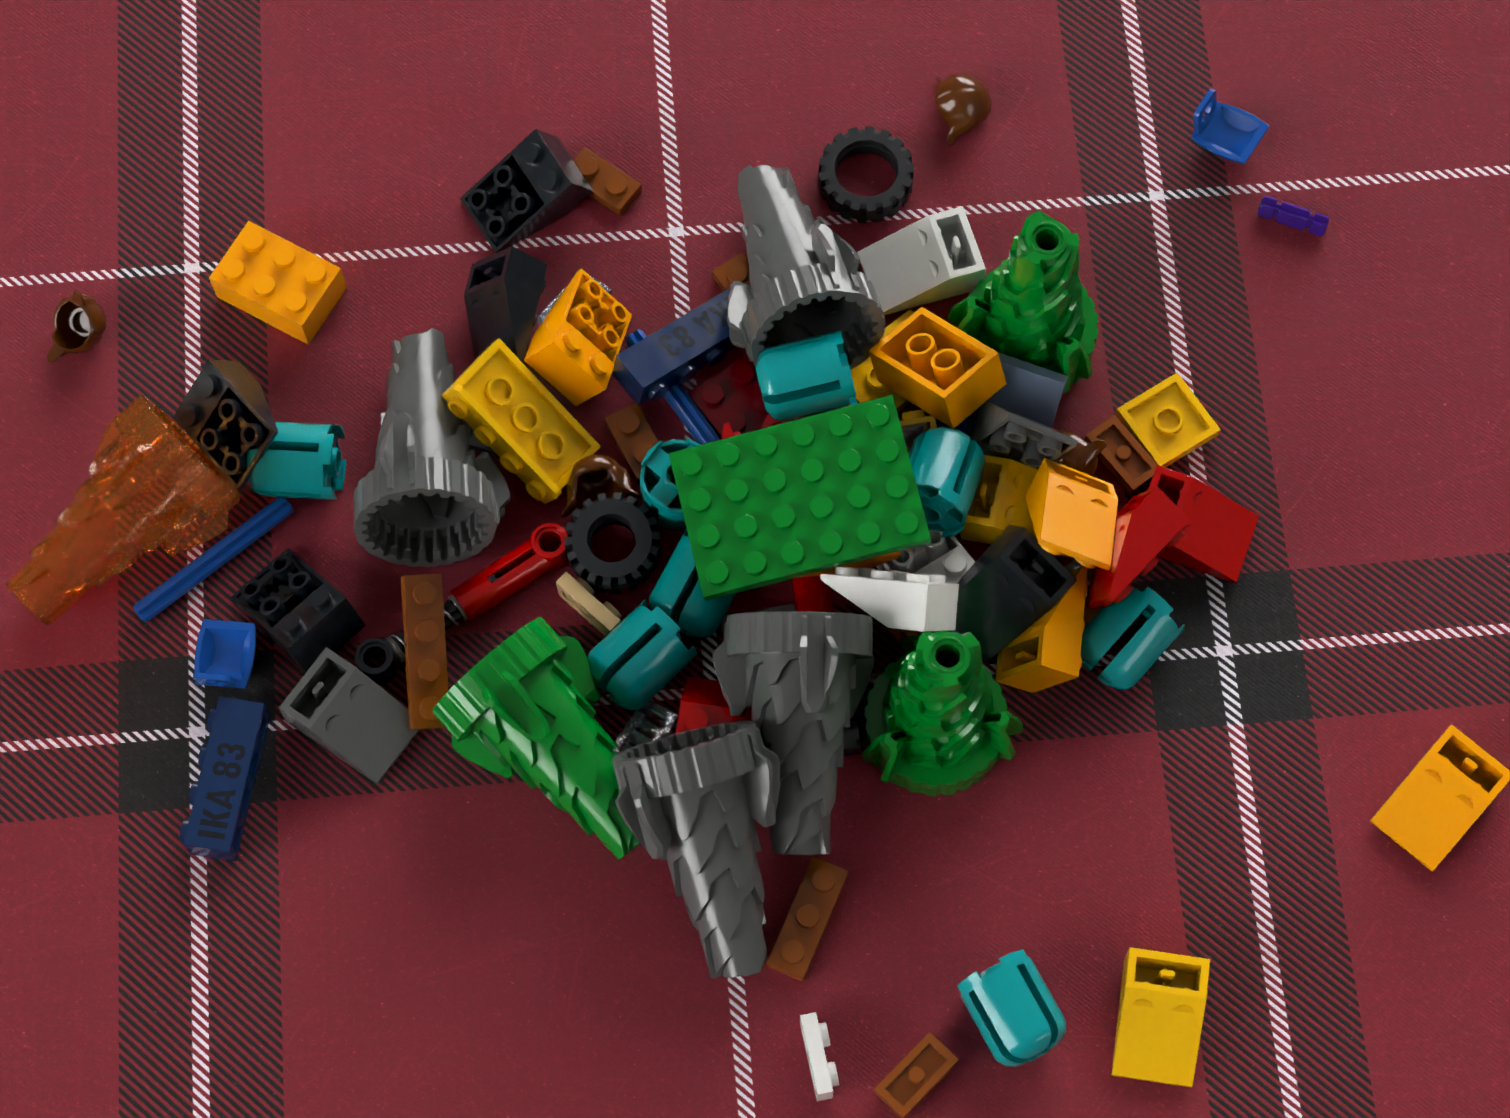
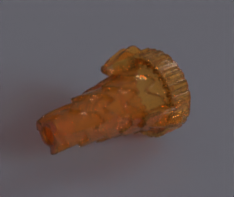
(143, 491)

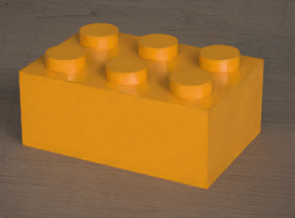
(278, 282)
(937, 367)

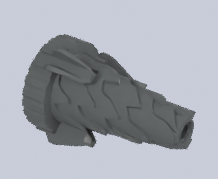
(799, 274)
(427, 491)
(803, 688)
(696, 807)

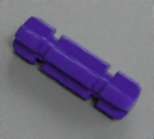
(1293, 215)

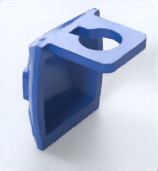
(1227, 129)
(225, 653)

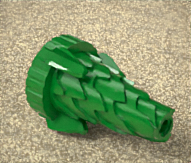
(1035, 303)
(532, 716)
(937, 716)

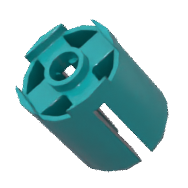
(805, 377)
(300, 462)
(946, 476)
(658, 484)
(681, 595)
(1144, 647)
(639, 657)
(1013, 1010)

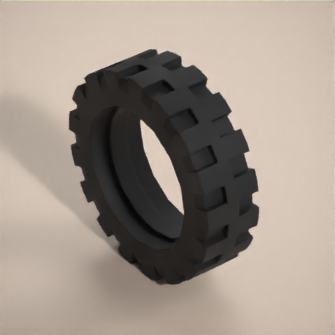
(863, 142)

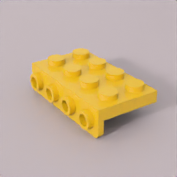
(520, 421)

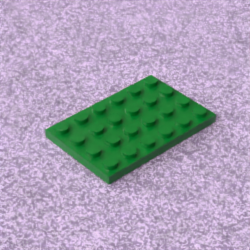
(799, 498)

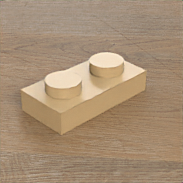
(580, 597)

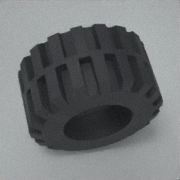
(608, 512)

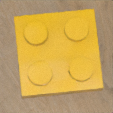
(1168, 421)

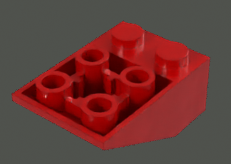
(1217, 528)
(1141, 532)

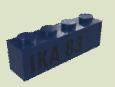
(675, 351)
(226, 778)

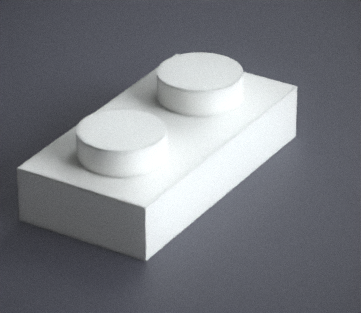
(815, 1039)

